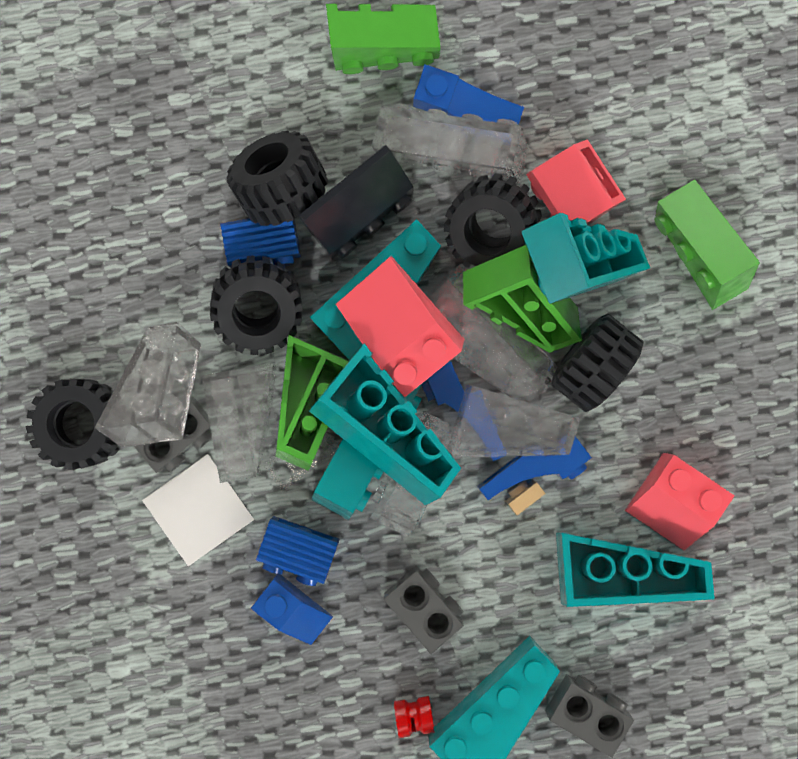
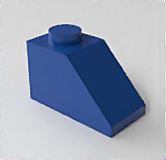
(291, 610)

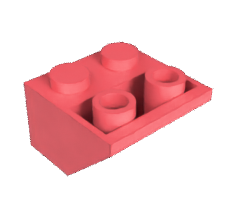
(576, 184)

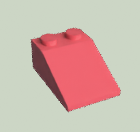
(400, 326)

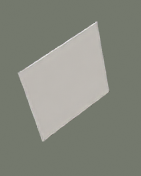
(197, 510)

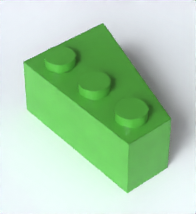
(383, 37)
(706, 244)
(511, 294)
(305, 379)

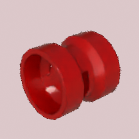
(414, 716)

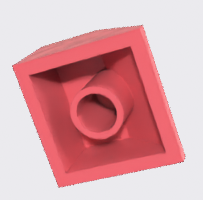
(679, 501)

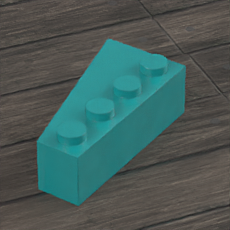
(412, 250)
(581, 257)
(384, 428)
(348, 476)
(627, 574)
(498, 709)

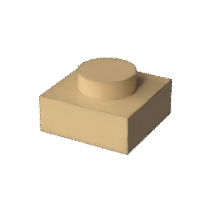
(524, 495)

